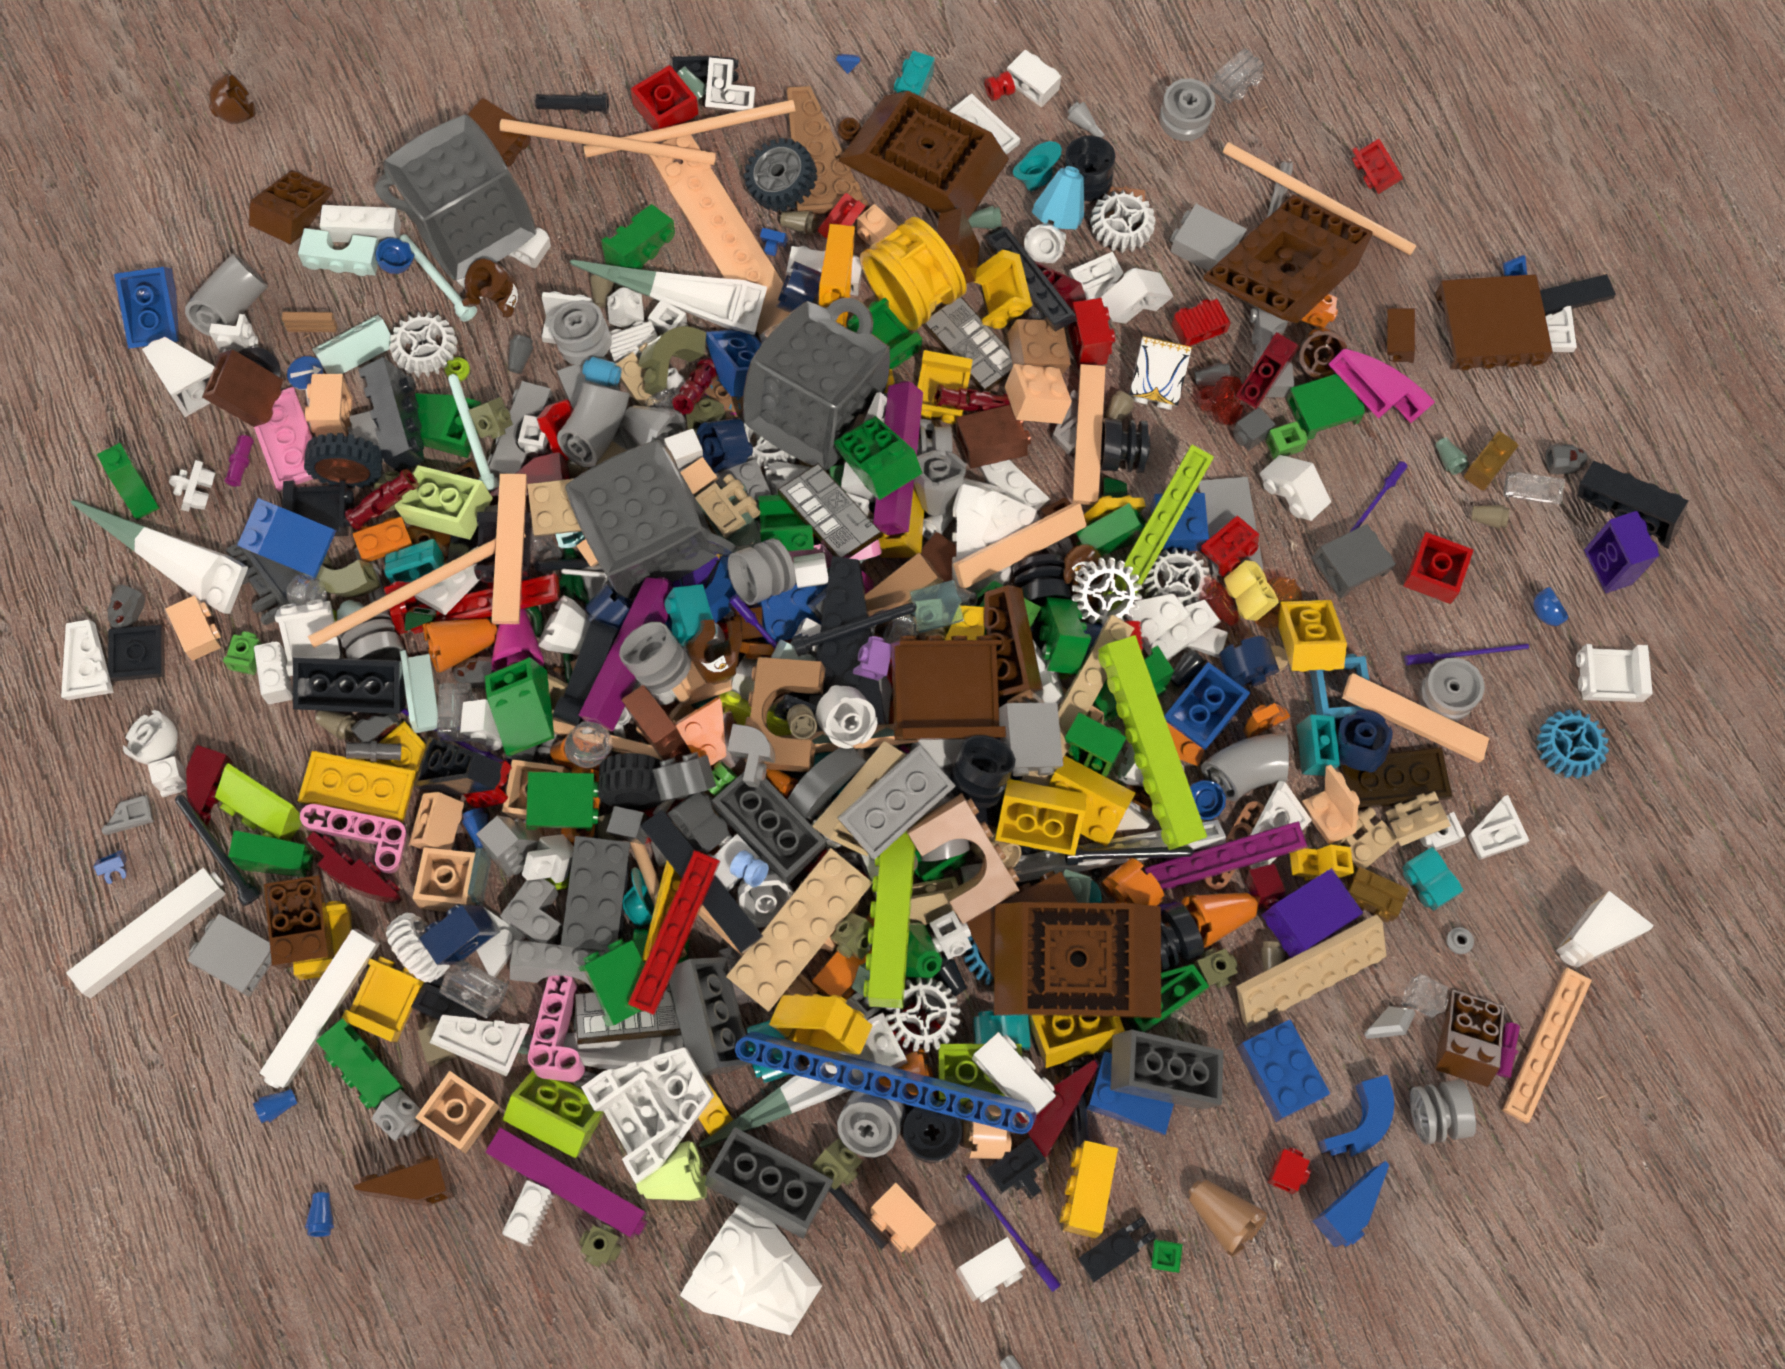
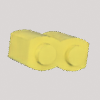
(1250, 591)

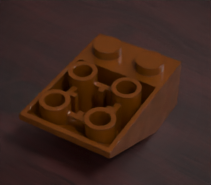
(288, 206)
(297, 922)
(1471, 1039)
(419, 1184)

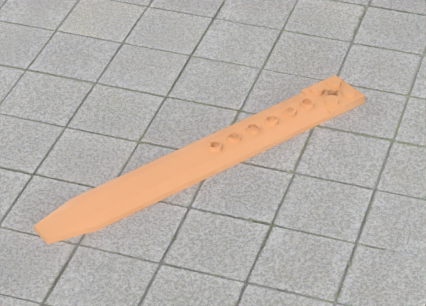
(720, 227)

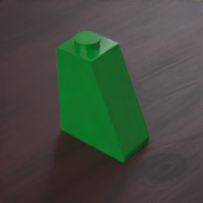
(128, 481)
(1114, 530)
(269, 855)

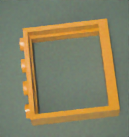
(837, 267)

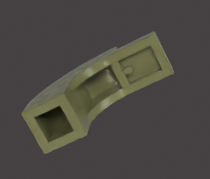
(678, 342)
(350, 582)

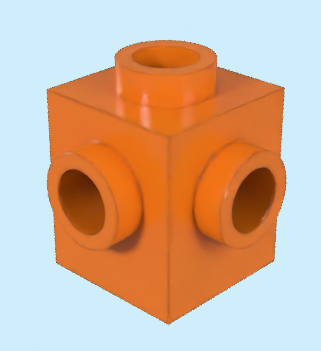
(1323, 312)

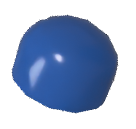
(394, 256)
(1549, 608)
(1208, 798)

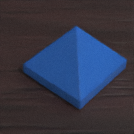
(848, 61)
(1515, 266)

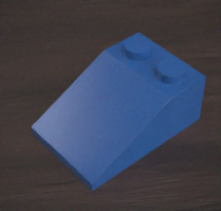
(148, 305)
(732, 357)
(286, 538)
(1206, 706)
(1132, 1109)
(1352, 1211)

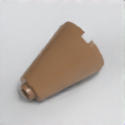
(1226, 1215)

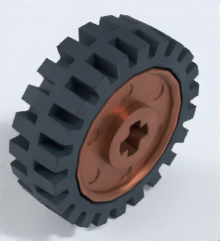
(343, 458)

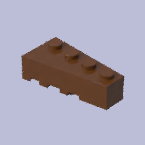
(1016, 657)

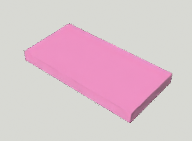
(285, 440)

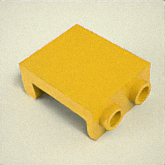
(1003, 288)
(945, 370)
(341, 926)
(384, 1000)

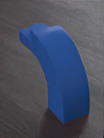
(717, 593)
(1377, 1113)

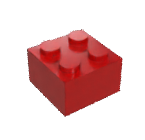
(664, 99)
(1091, 332)
(1438, 568)

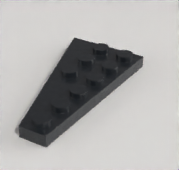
(843, 605)

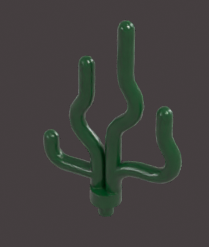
(569, 584)

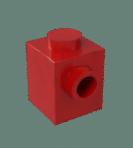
(1289, 1170)

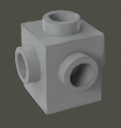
(397, 1115)

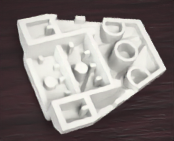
(983, 520)
(651, 1106)
(753, 1275)

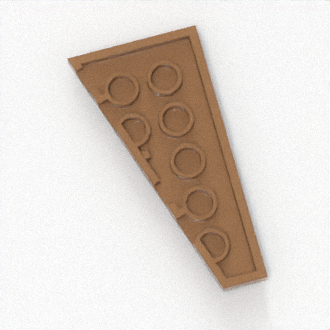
(815, 134)

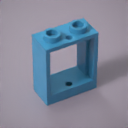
(1319, 688)

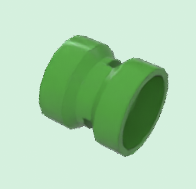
(723, 777)

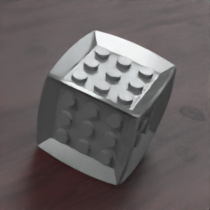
(458, 195)
(815, 380)
(642, 518)

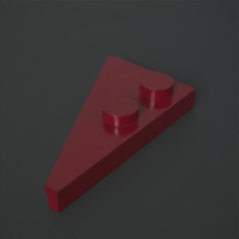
(1052, 1119)

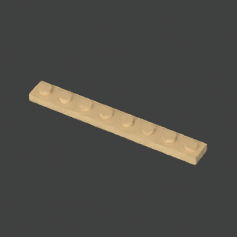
(1084, 688)

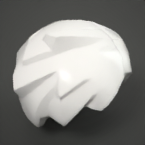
(1045, 243)

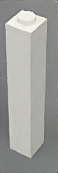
(146, 932)
(319, 1009)

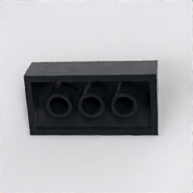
(348, 685)

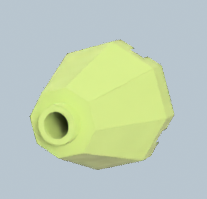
(678, 1176)

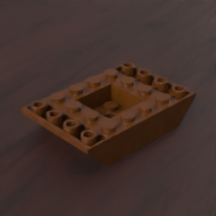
(944, 177)
(1298, 238)
(1036, 967)

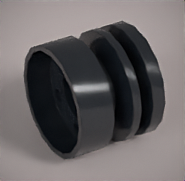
(1095, 162)
(1124, 445)
(1041, 578)
(982, 770)
(1178, 936)
(921, 1146)

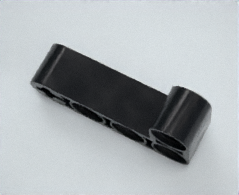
(591, 658)

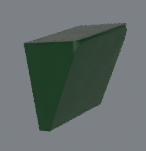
(1113, 488)
(418, 616)

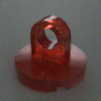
(1224, 403)
(1221, 602)

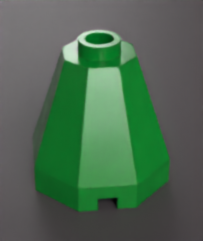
(922, 953)

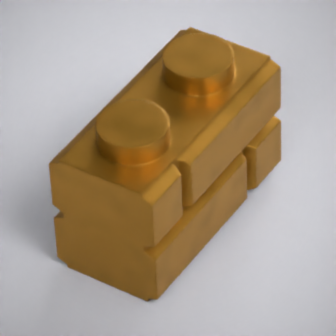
(1491, 460)
(1377, 894)

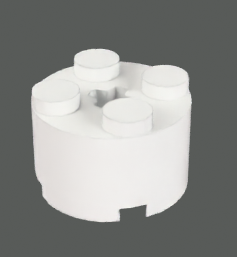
(846, 716)

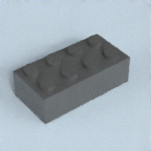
(770, 826)
(595, 893)
(708, 1014)
(1167, 1070)
(768, 1182)

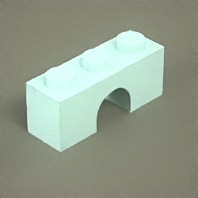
(317, 252)

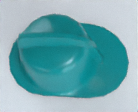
(1037, 165)
(637, 901)

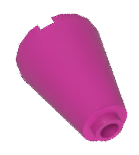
(515, 644)

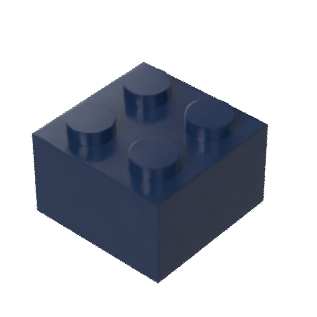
(458, 934)

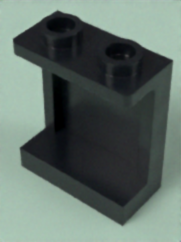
(320, 504)
(487, 531)

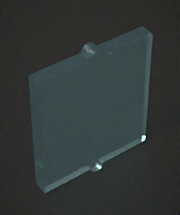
(937, 606)
(479, 876)

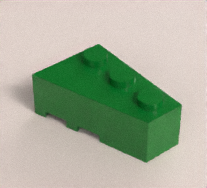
(1062, 635)
(1160, 674)
(1177, 990)

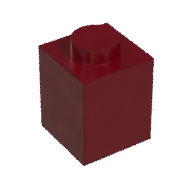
(1265, 885)

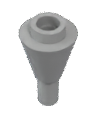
(1082, 117)

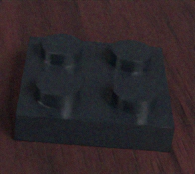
(136, 653)

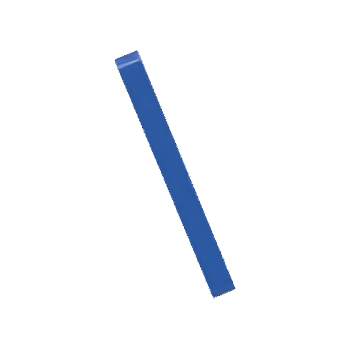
(898, 1078)

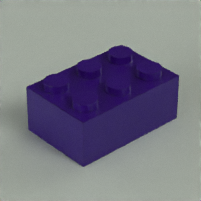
(1621, 552)

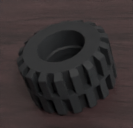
(629, 781)

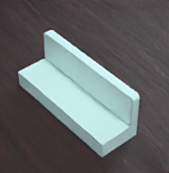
(354, 346)
(420, 692)

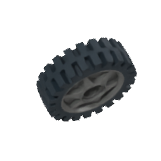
(765, 178)

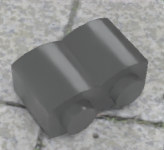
(684, 777)
(699, 823)

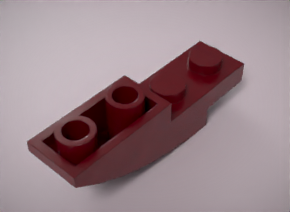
(353, 875)

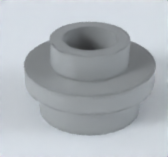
(1453, 944)

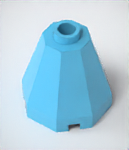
(1062, 200)

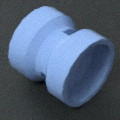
(747, 867)

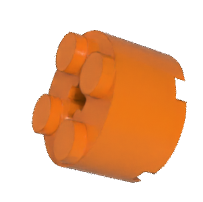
(1132, 885)

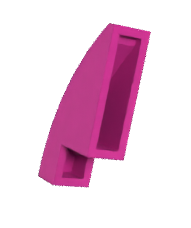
(1380, 385)

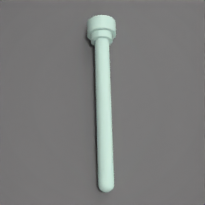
(462, 312)
(487, 478)

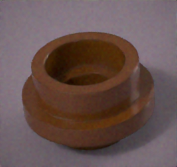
(848, 124)

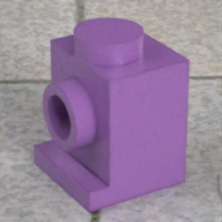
(874, 659)

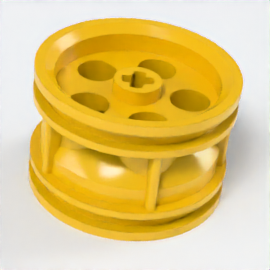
(913, 272)

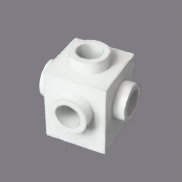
(625, 308)
(951, 935)

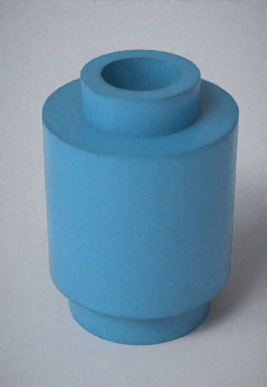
(602, 372)

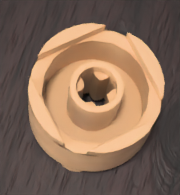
(984, 1140)

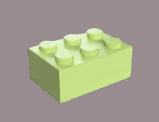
(444, 502)

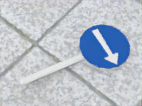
(301, 371)

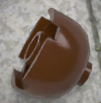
(229, 100)
(1318, 350)

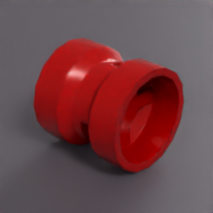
(999, 86)

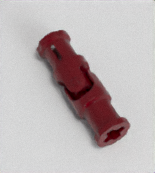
(694, 387)
(968, 399)
(381, 499)

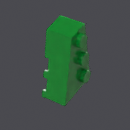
(639, 240)
(1094, 744)
(359, 1064)

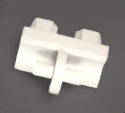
(192, 497)

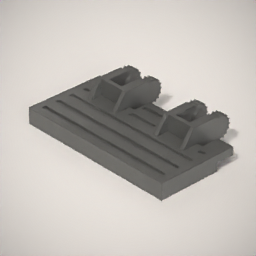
(265, 577)

